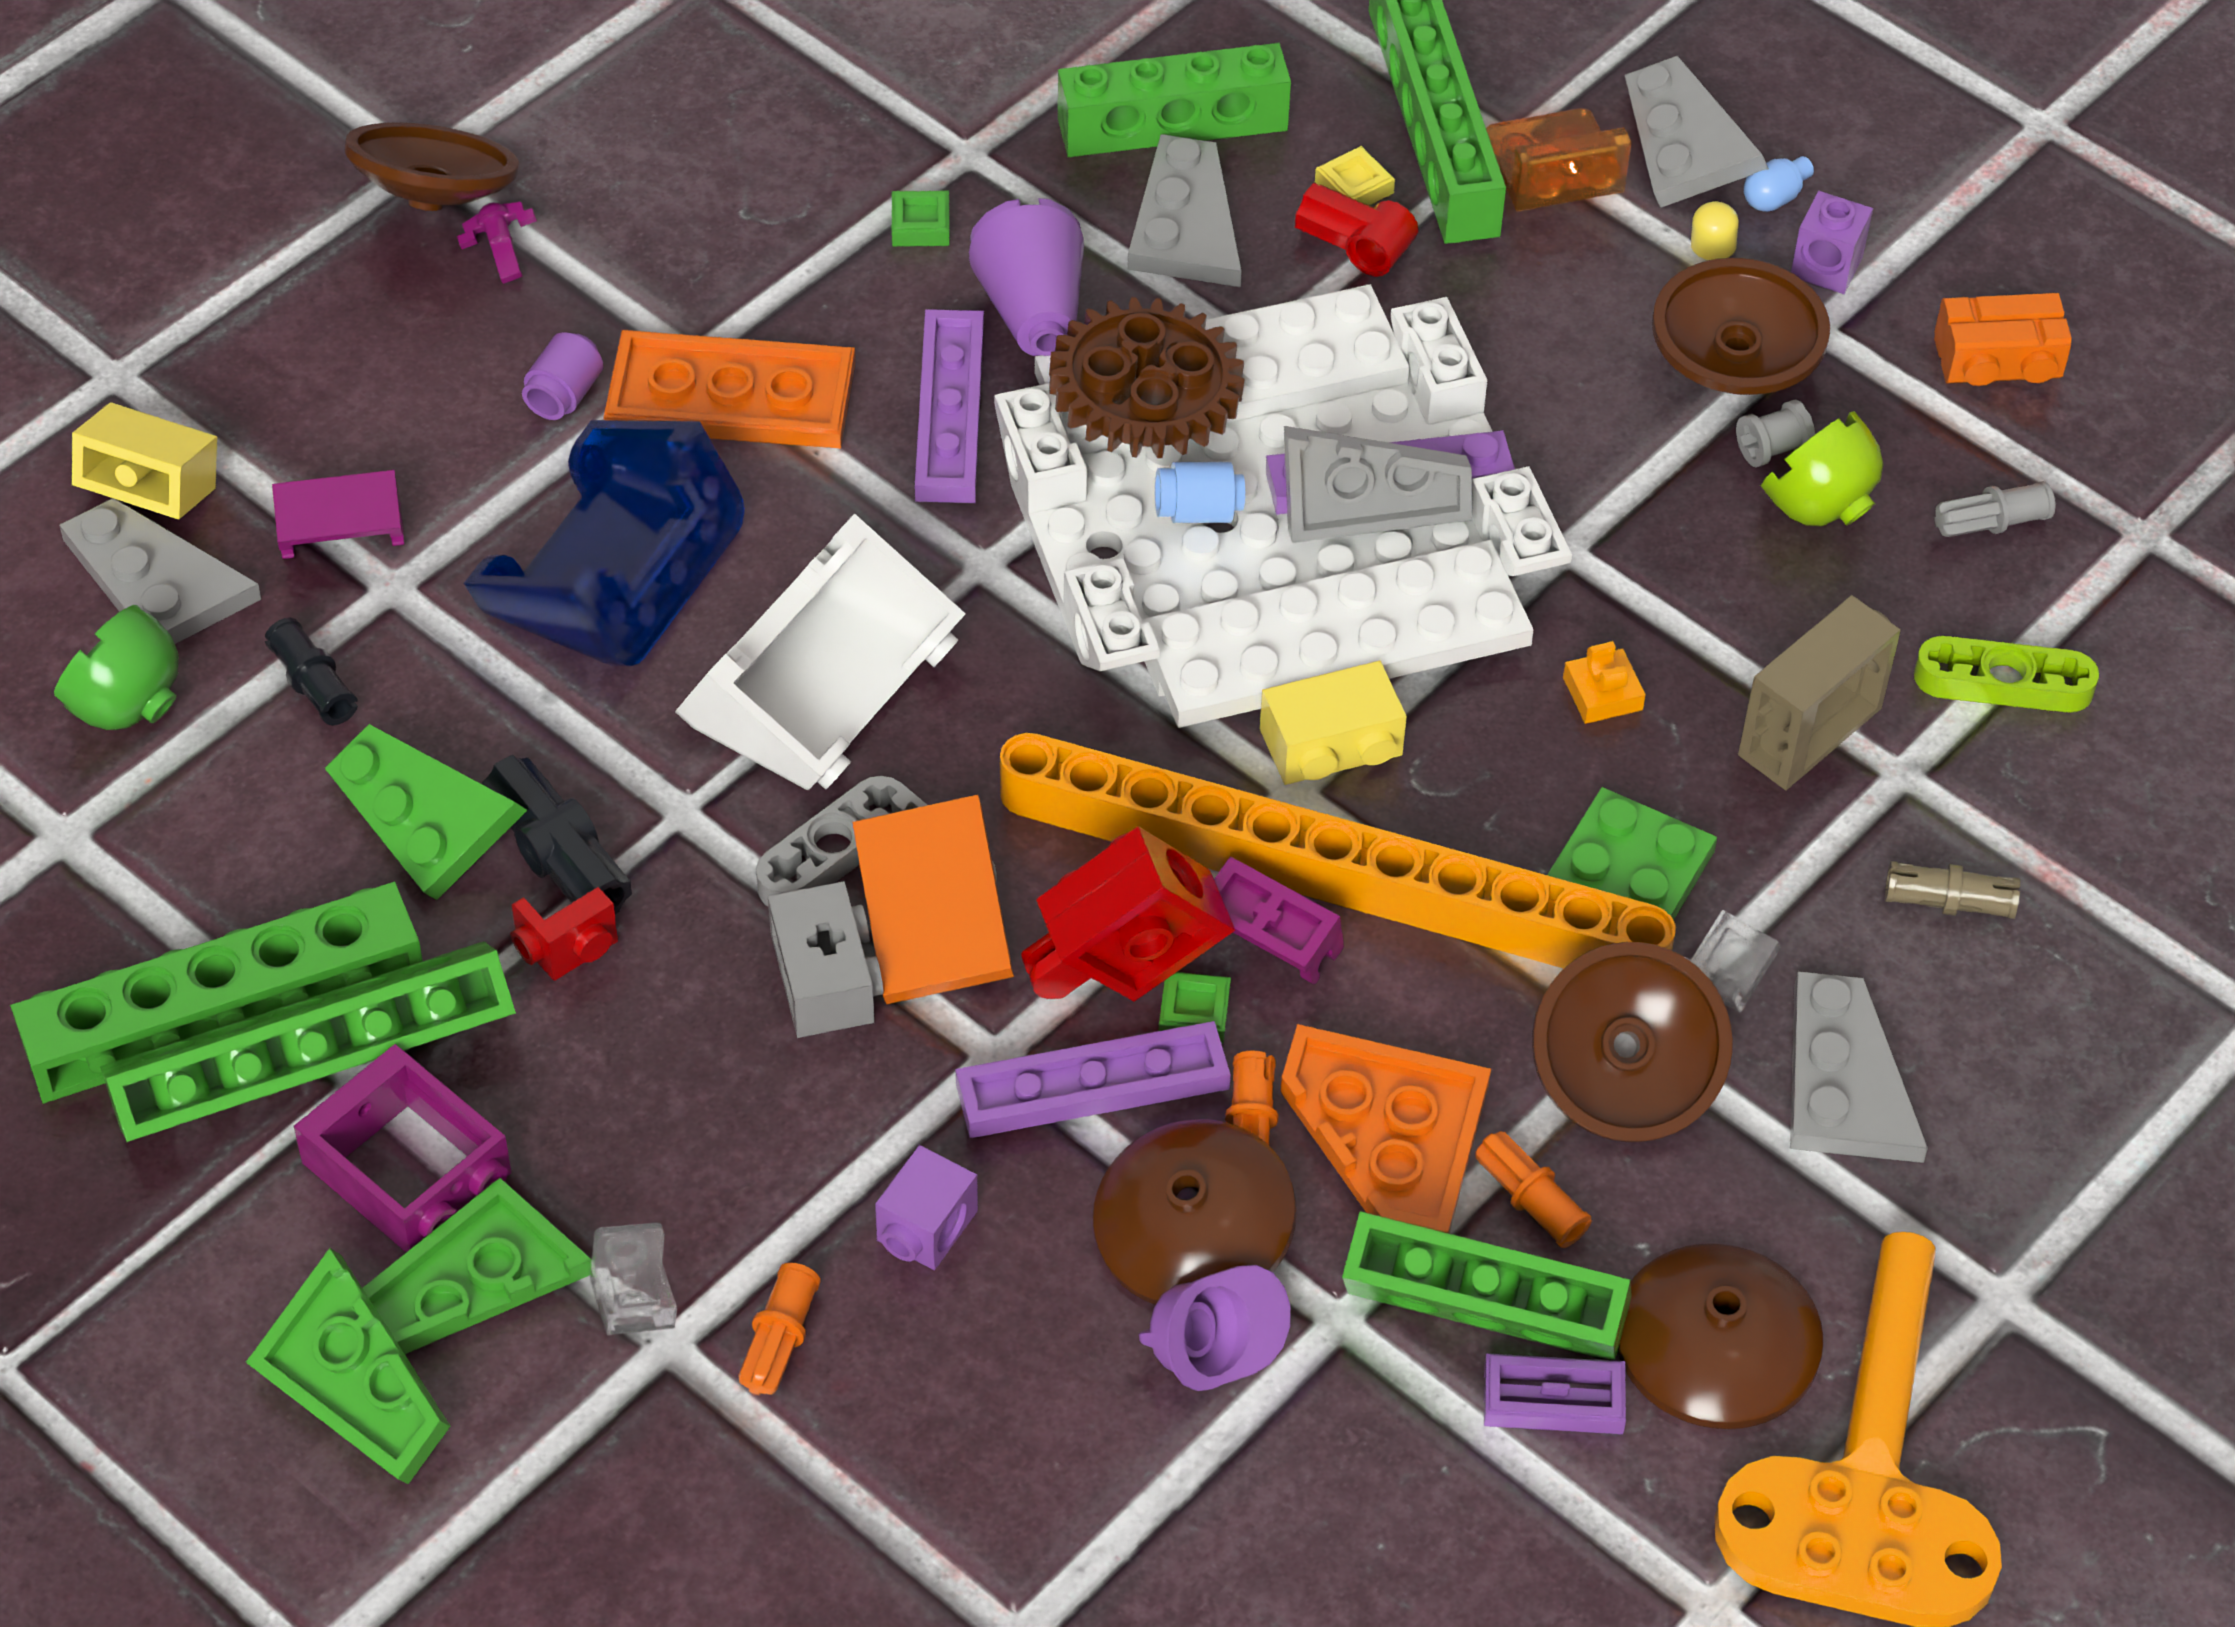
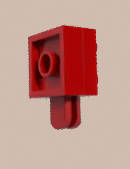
(1126, 920)

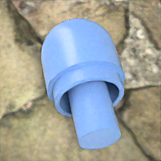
(1778, 184)

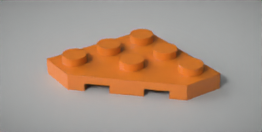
(1388, 1121)

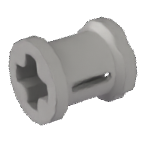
(1774, 432)

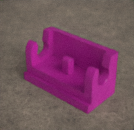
(337, 509)
(1279, 919)

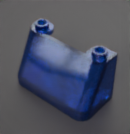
(630, 549)

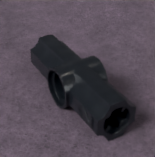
(557, 834)

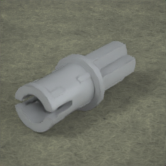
(1995, 509)

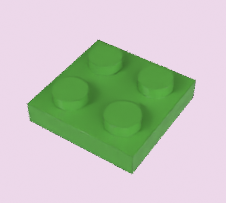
(1635, 853)

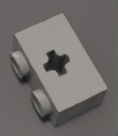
(823, 959)

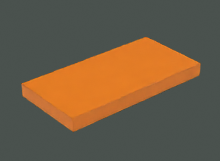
(734, 386)

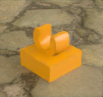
(1603, 684)

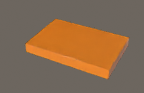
(932, 899)

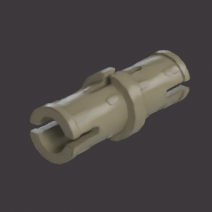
(1952, 889)

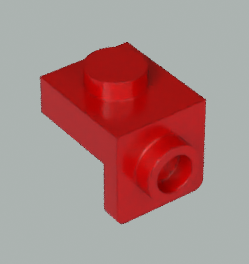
(568, 937)

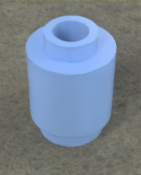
(1199, 492)

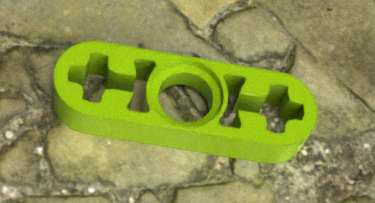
(2048, 694)

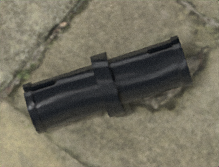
(311, 671)

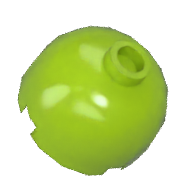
(1829, 475)

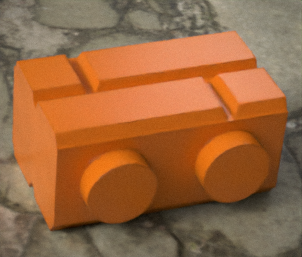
(2002, 338)

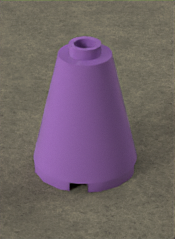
(1030, 269)

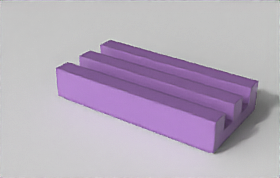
(1554, 1404)

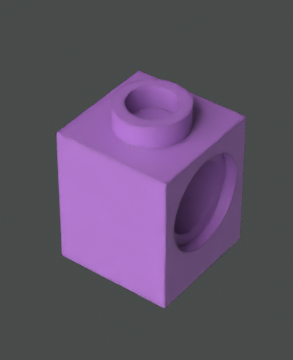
(1831, 242)
(926, 1208)

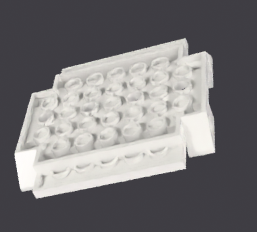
(1246, 604)

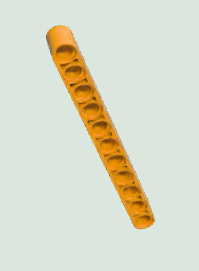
(1323, 854)

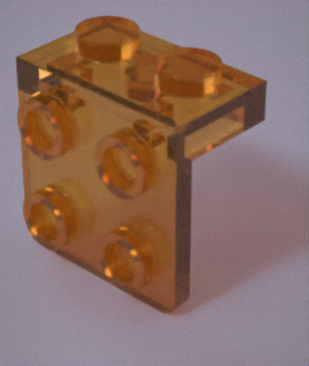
(1559, 158)

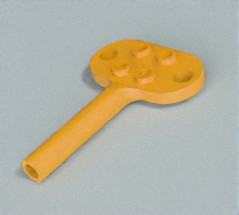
(1856, 1526)

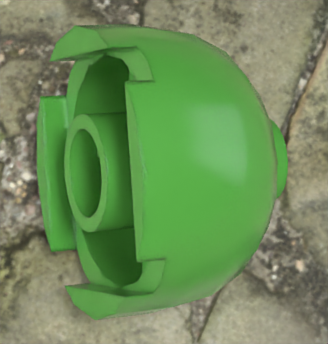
(123, 674)

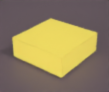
(1356, 176)

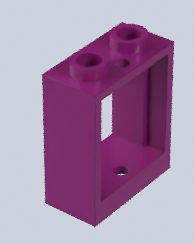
(368, 1105)

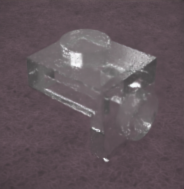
(1735, 958)
(632, 1279)

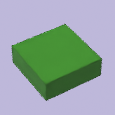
(920, 218)
(1195, 1000)

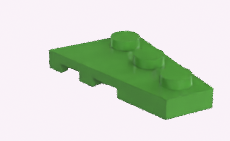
(421, 808)
(474, 1268)
(350, 1371)

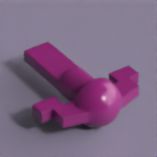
(494, 220)

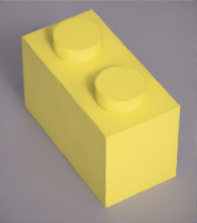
(144, 460)
(1332, 722)

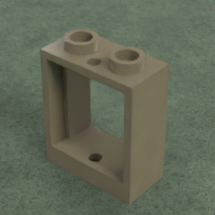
(1818, 692)

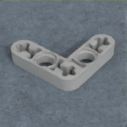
(837, 818)

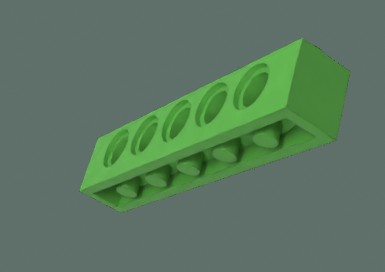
(1441, 117)
(186, 981)
(306, 1040)

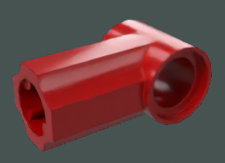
(1369, 235)

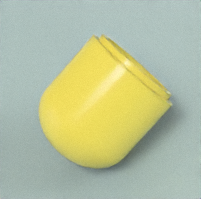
(1714, 231)

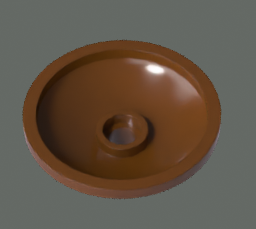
(430, 163)
(1741, 326)
(1677, 1031)
(1236, 1219)
(1713, 1364)

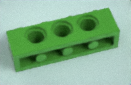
(1174, 95)
(1487, 1286)

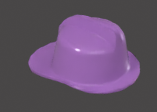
(1220, 1326)

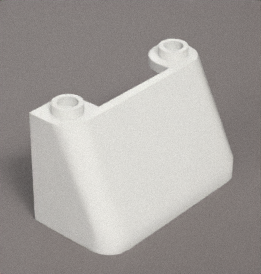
(824, 659)

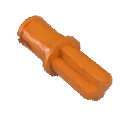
(1253, 1093)
(1533, 1189)
(778, 1328)

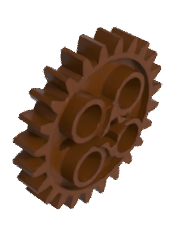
(1146, 377)

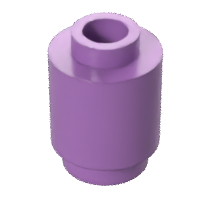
(561, 375)

